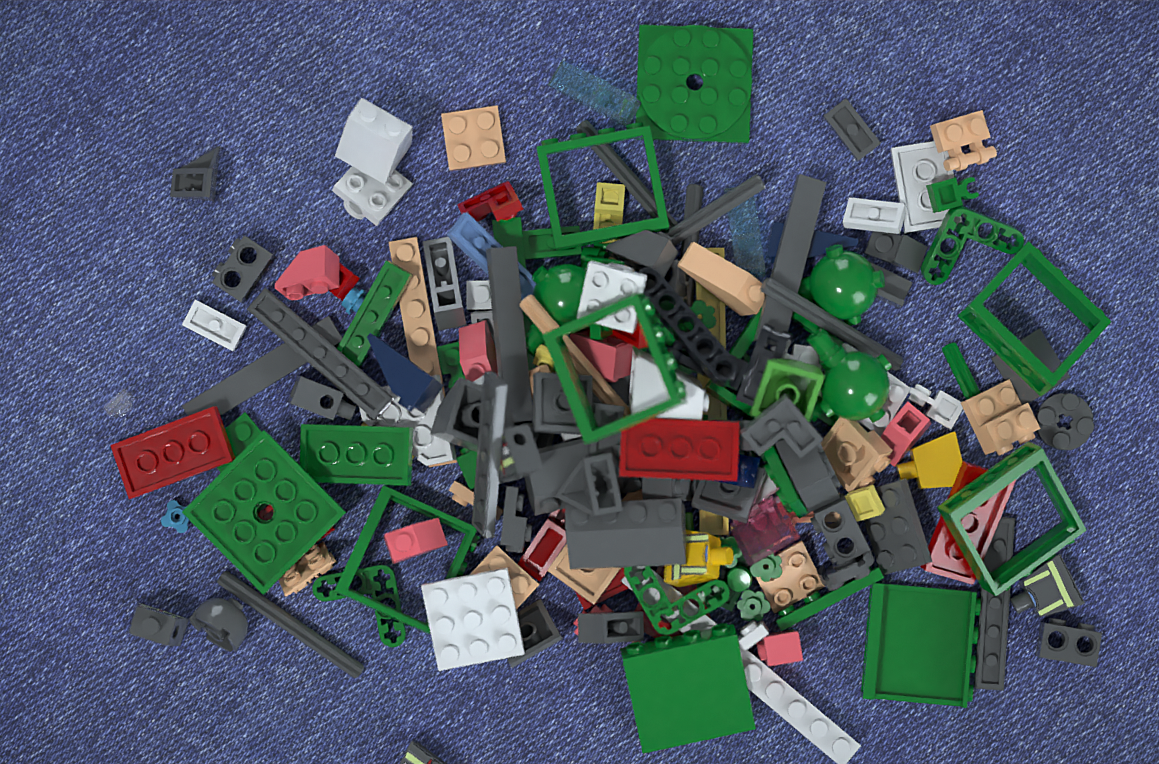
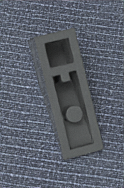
(444, 283)

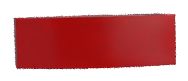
(545, 546)

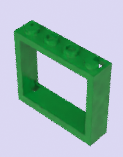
(611, 233)
(1007, 346)
(739, 349)
(572, 385)
(988, 485)
(456, 569)

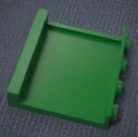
(919, 644)
(688, 687)

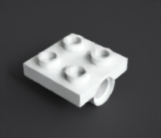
(369, 197)
(608, 285)

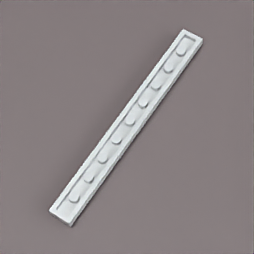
(764, 681)

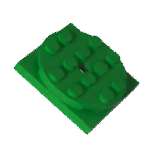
(715, 111)
(230, 517)

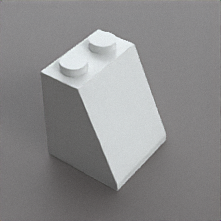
(374, 141)
(648, 389)

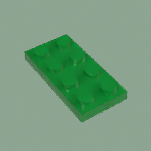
(357, 454)

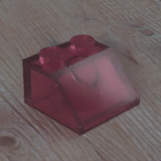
(766, 531)

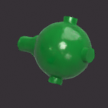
(842, 284)
(559, 294)
(853, 381)

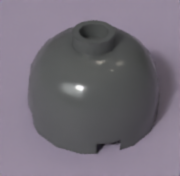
(222, 622)

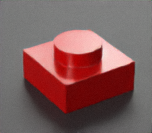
(347, 281)

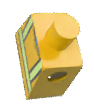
(702, 560)

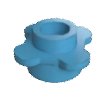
(353, 300)
(169, 519)

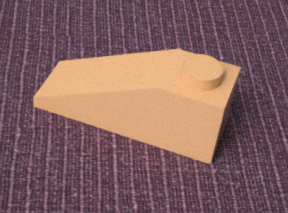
(723, 279)

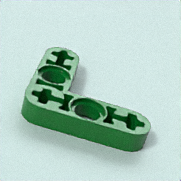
(966, 230)
(370, 586)
(664, 606)

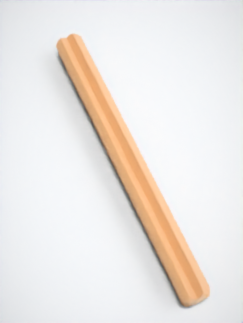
(582, 365)

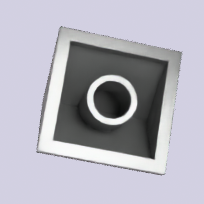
(1040, 347)
(537, 631)

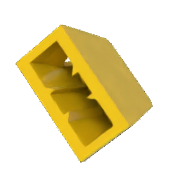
(933, 463)

